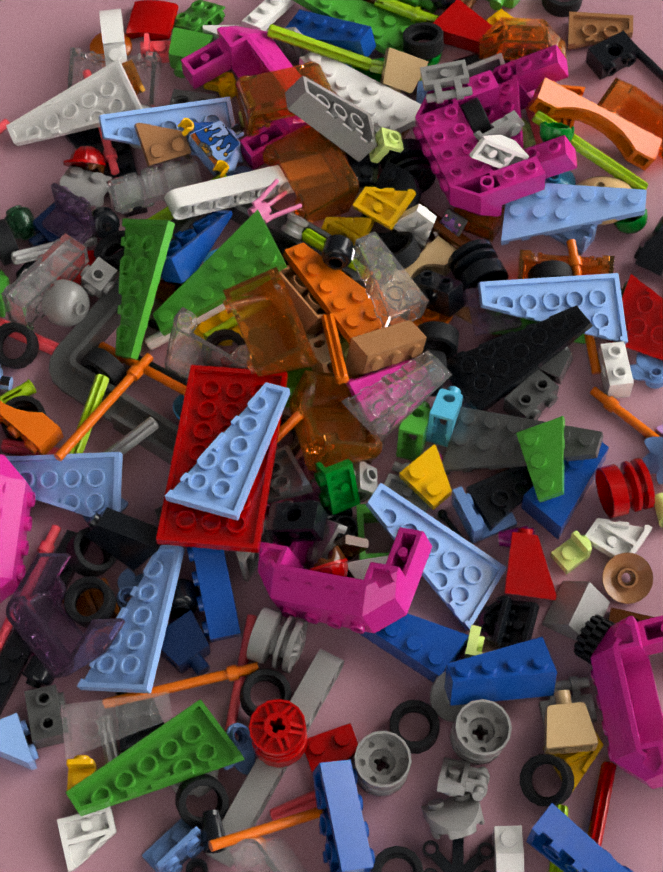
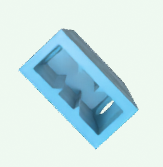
(447, 408)

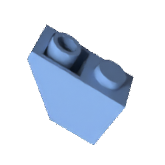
(14, 742)

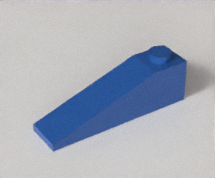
(192, 246)

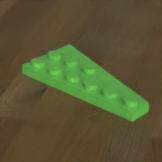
(140, 273)

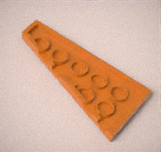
(334, 292)

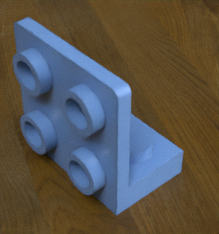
(473, 520)
(174, 848)

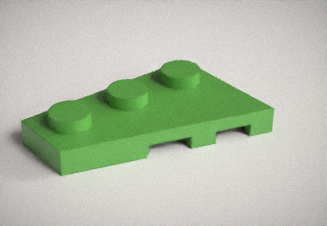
(544, 457)

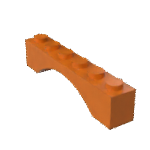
(632, 141)
(33, 427)

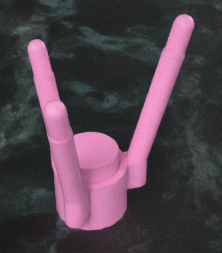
(264, 208)

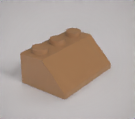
(306, 305)
(384, 348)

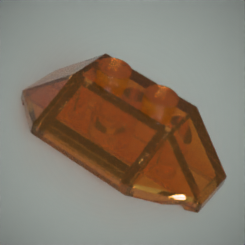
(519, 38)

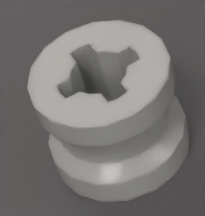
(294, 225)

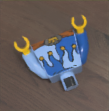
(214, 144)

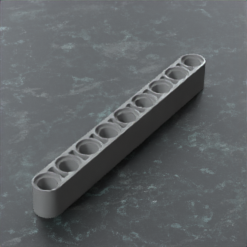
(263, 778)

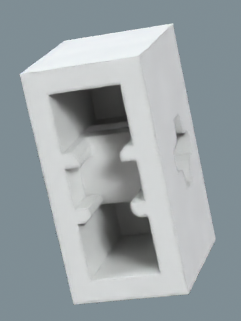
(615, 370)

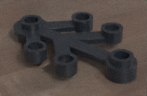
(457, 857)

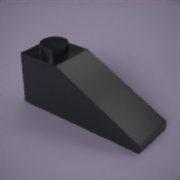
(651, 255)

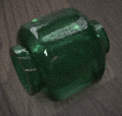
(20, 222)

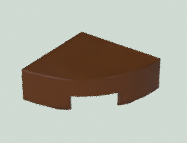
(165, 290)

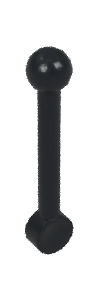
(442, 514)

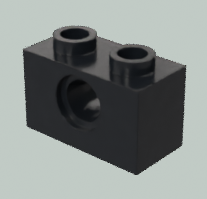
(612, 55)
(443, 292)
(285, 527)

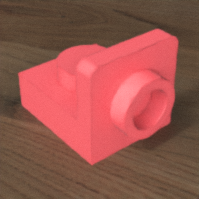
(160, 47)

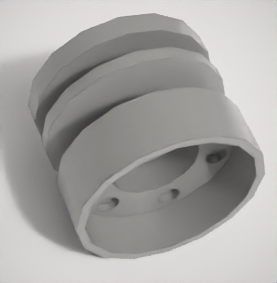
(281, 641)
(490, 721)
(387, 748)

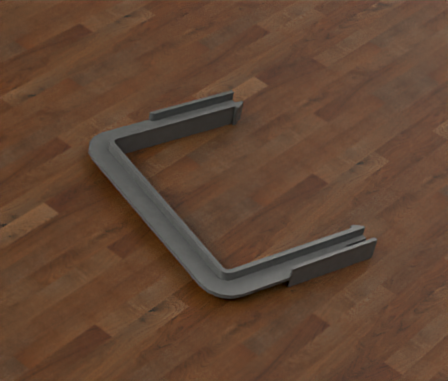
(103, 320)

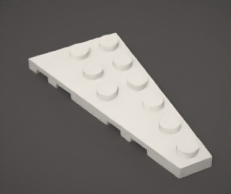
(385, 105)
(77, 107)

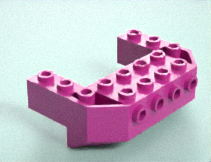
(246, 53)
(517, 87)
(449, 141)
(15, 521)
(340, 600)
(630, 697)

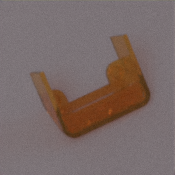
(634, 106)

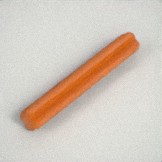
(334, 348)

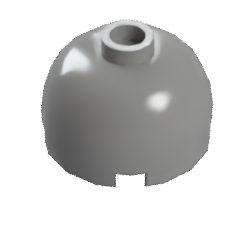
(65, 303)

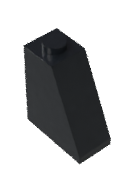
(123, 537)

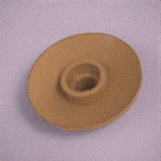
(640, 578)

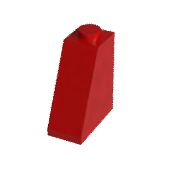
(462, 27)
(527, 567)

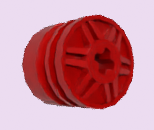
(625, 488)
(286, 745)

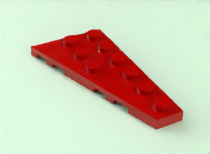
(643, 319)

